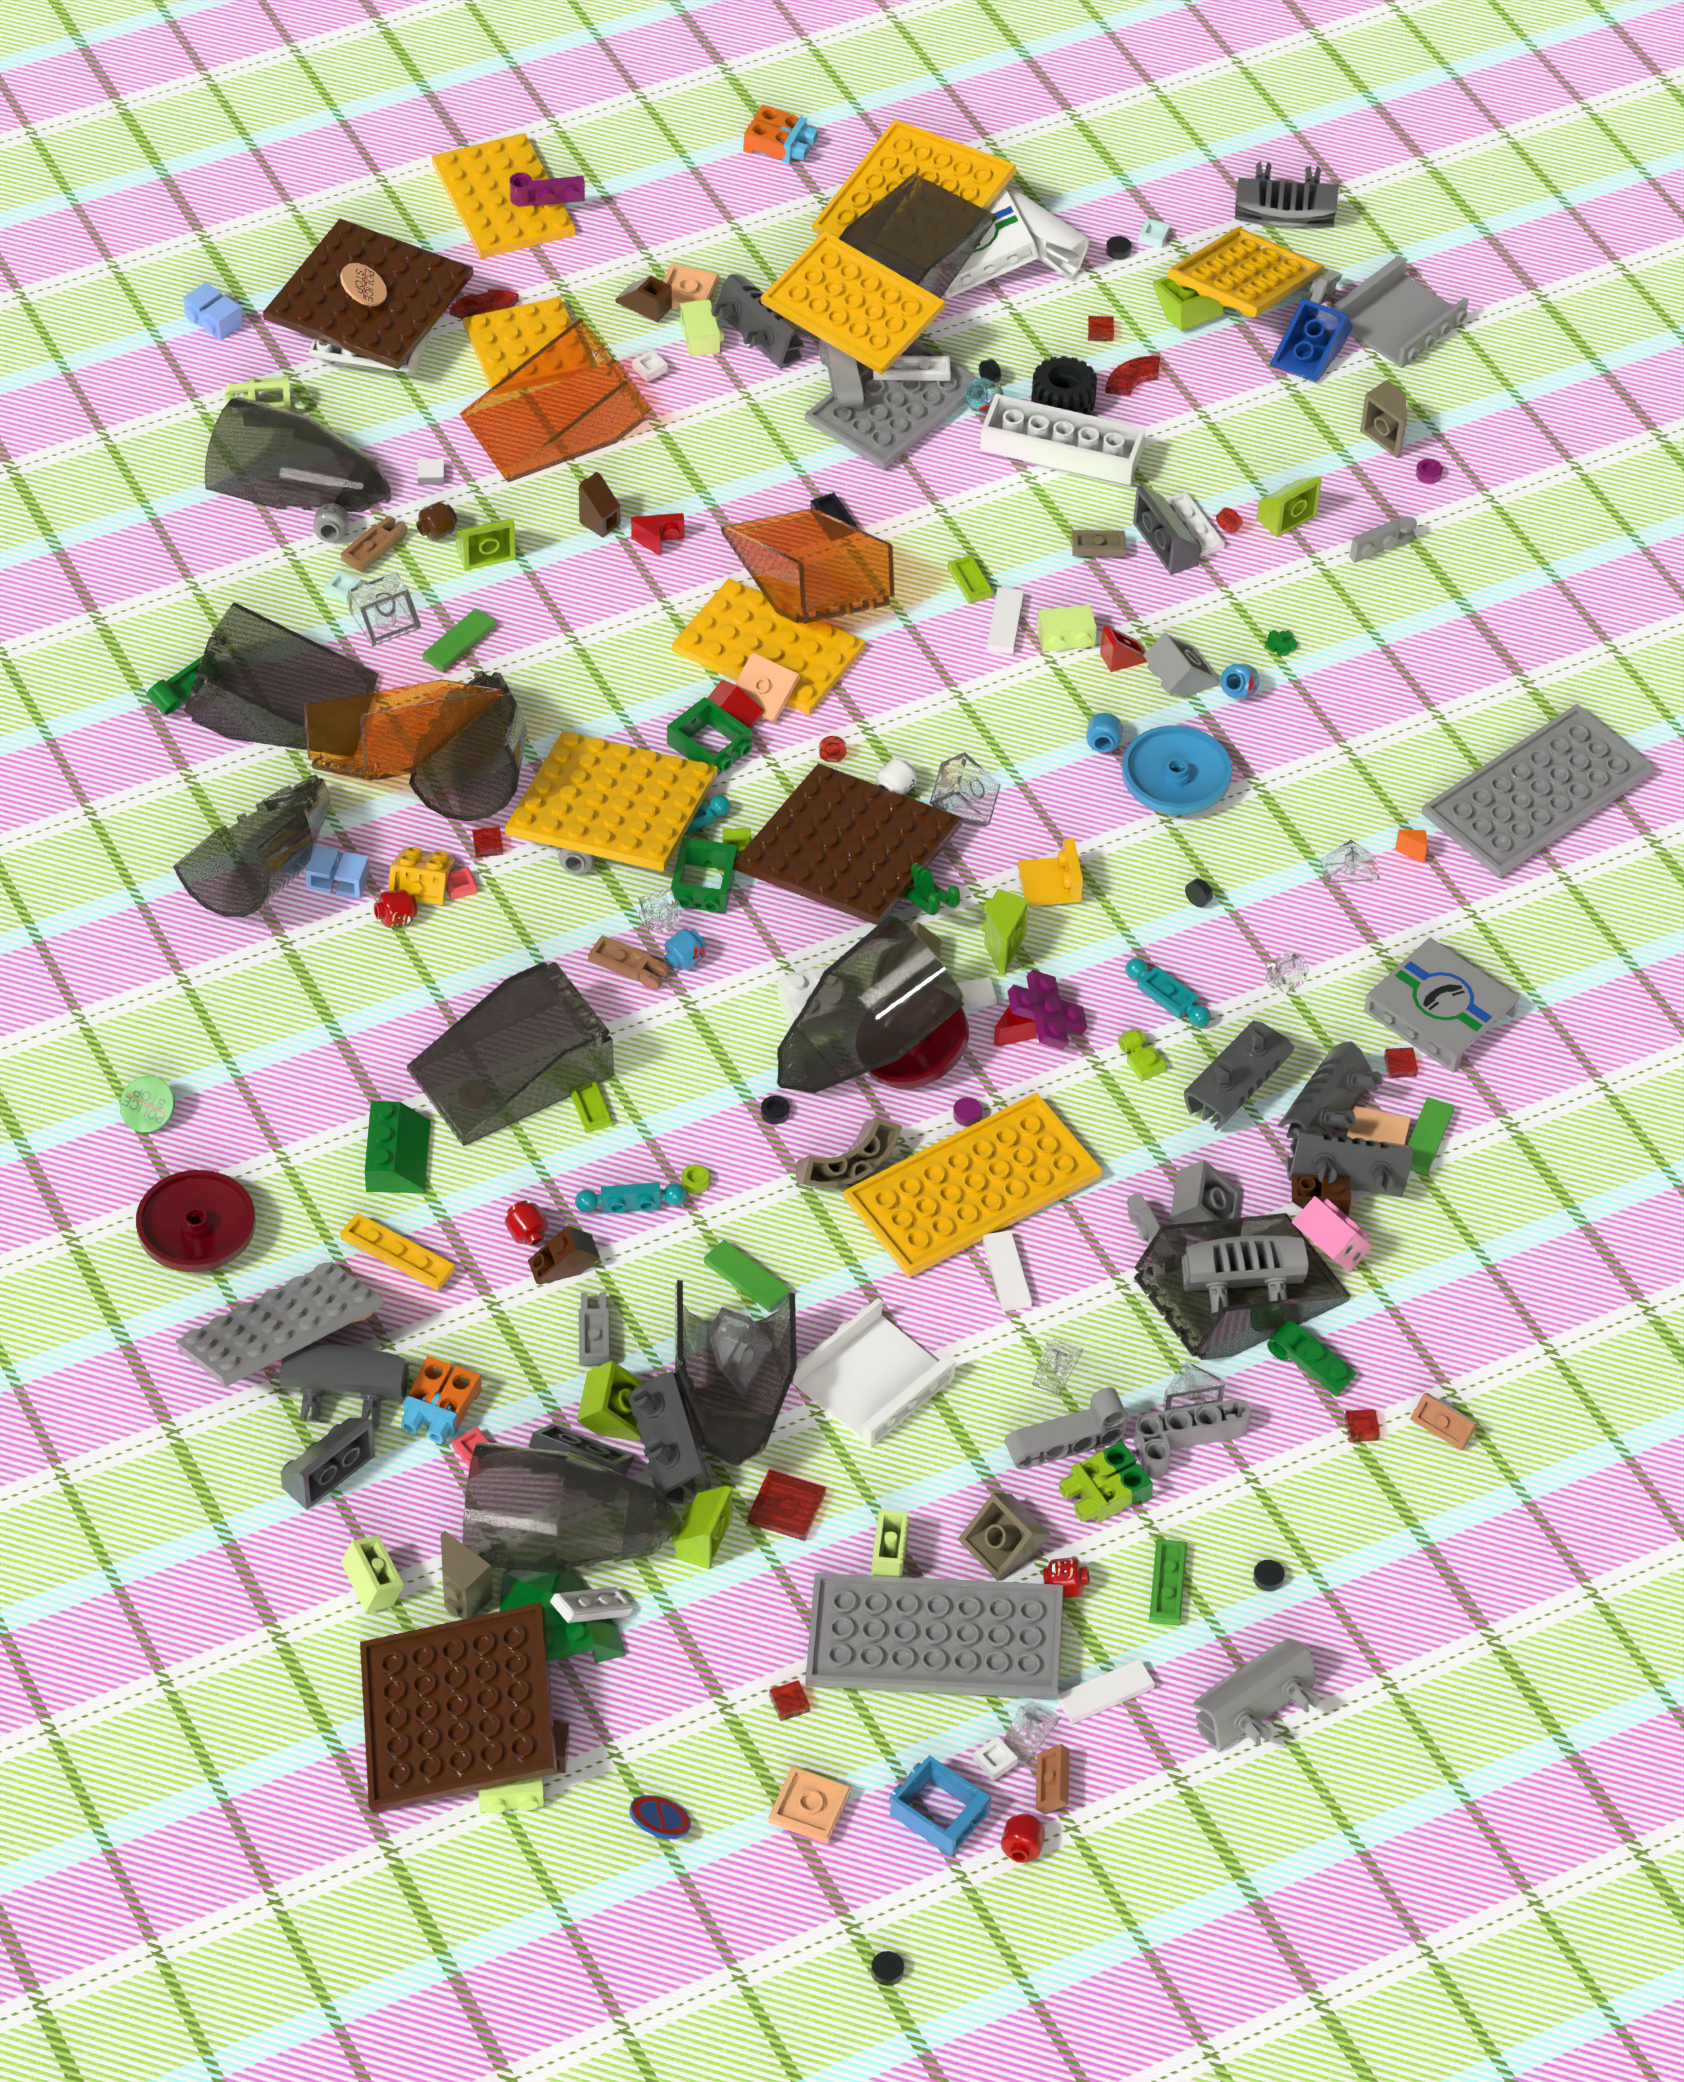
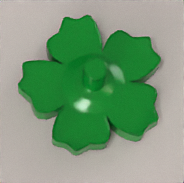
(1281, 642)

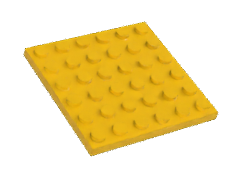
(912, 150)
(612, 801)

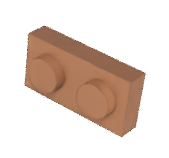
(1443, 1421)
(1052, 1779)

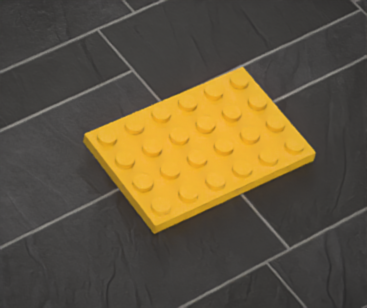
(480, 192)
(1245, 272)
(853, 302)
(744, 622)

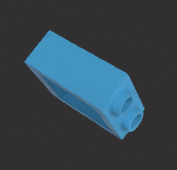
(932, 1770)

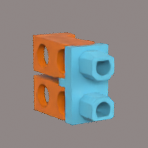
(779, 135)
(439, 1399)

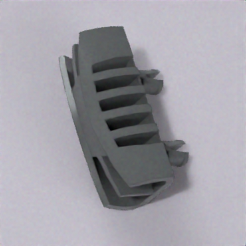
(1286, 202)
(760, 326)
(1238, 1072)
(1332, 1092)
(1369, 1164)
(344, 1372)
(668, 1437)

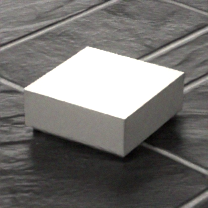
(430, 471)

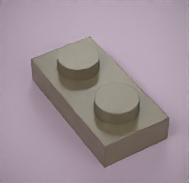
(1098, 543)

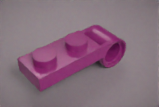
(545, 192)

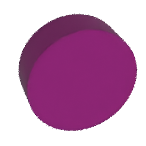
(1429, 471)
(967, 1111)

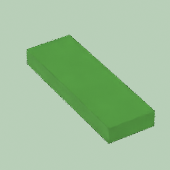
(459, 640)
(1429, 1133)
(746, 1275)
(1168, 1582)

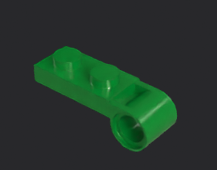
(175, 691)
(1311, 1356)

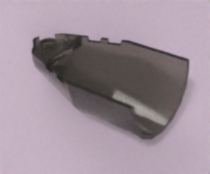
(288, 461)
(481, 765)
(260, 855)
(868, 1010)
(728, 1422)
(558, 1510)

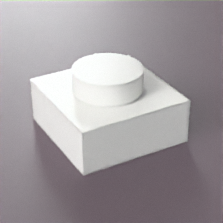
(649, 365)
(995, 1758)

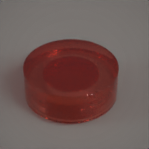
(1229, 520)
(832, 749)

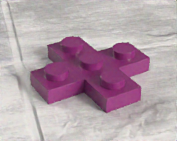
(1050, 1012)

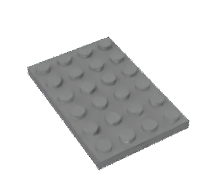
(893, 411)
(278, 1323)

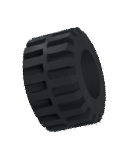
(1065, 384)

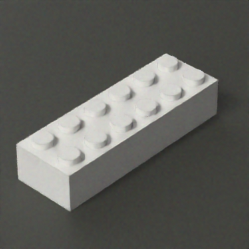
(1062, 439)

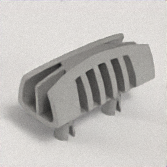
(1244, 1263)
(1255, 1693)

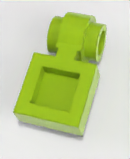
(1143, 1061)

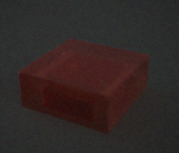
(1100, 328)
(487, 842)
(1400, 1062)
(1362, 1425)
(789, 1700)

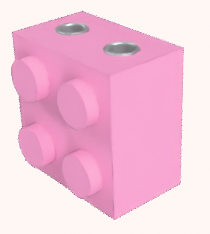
(1333, 1232)

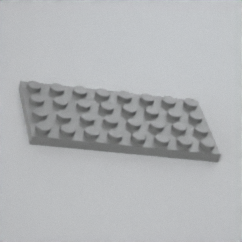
(1537, 790)
(935, 1635)

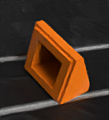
(1412, 844)

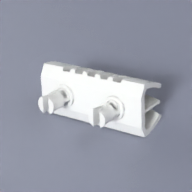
(1054, 240)

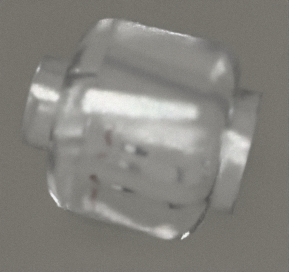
(1287, 972)

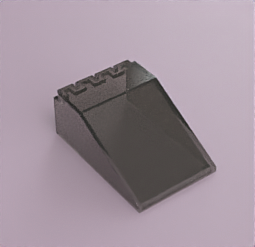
(921, 233)
(263, 675)
(514, 1054)
(1250, 1313)

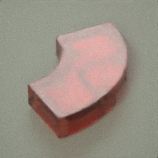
(483, 303)
(1132, 373)

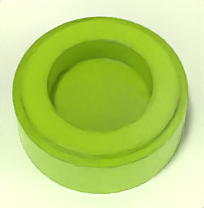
(695, 1179)

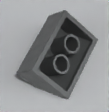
(1165, 531)
(560, 1438)
(329, 1461)

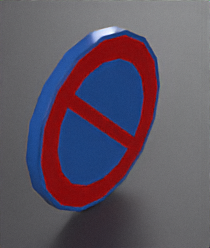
(660, 1817)

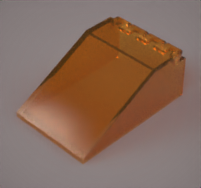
(556, 406)
(814, 564)
(392, 728)

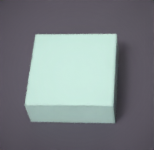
(1154, 233)
(340, 584)

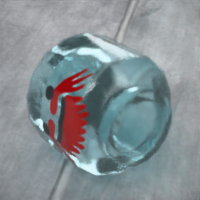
(981, 394)

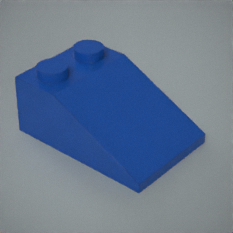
(1312, 340)

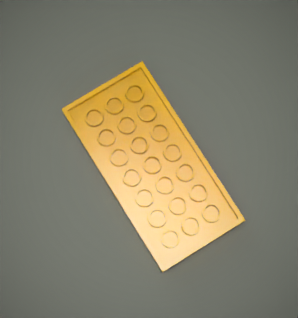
(972, 1184)

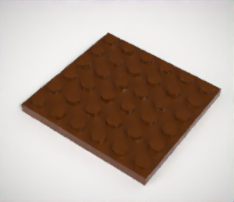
(417, 287)
(847, 844)
(457, 1707)

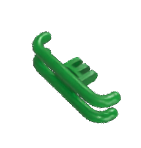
(927, 894)

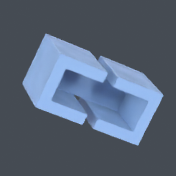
(216, 317)
(328, 865)

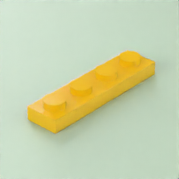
(397, 1251)

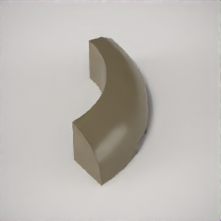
(867, 1153)

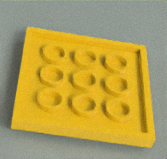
(514, 334)

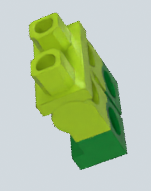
(1106, 1483)

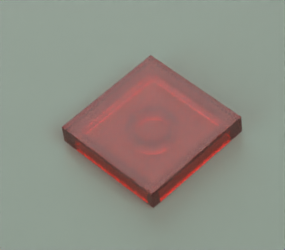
(786, 1505)

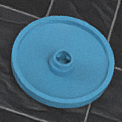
(1176, 770)

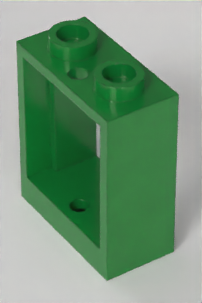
(696, 718)
(709, 855)

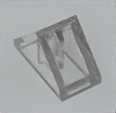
(1349, 864)
(1056, 1365)
(1193, 1387)
(1030, 1729)

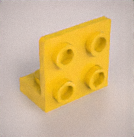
(421, 874)
(1053, 879)

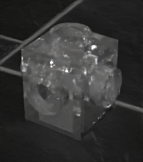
(660, 911)

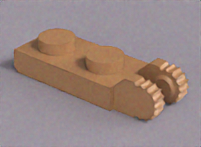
(373, 543)
(628, 962)

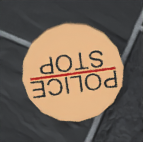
(363, 284)

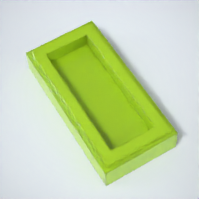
(970, 579)
(592, 1109)

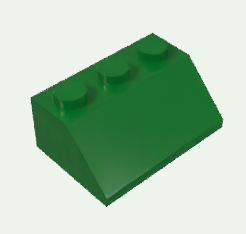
(396, 1149)

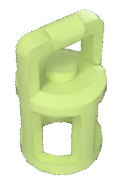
(254, 386)

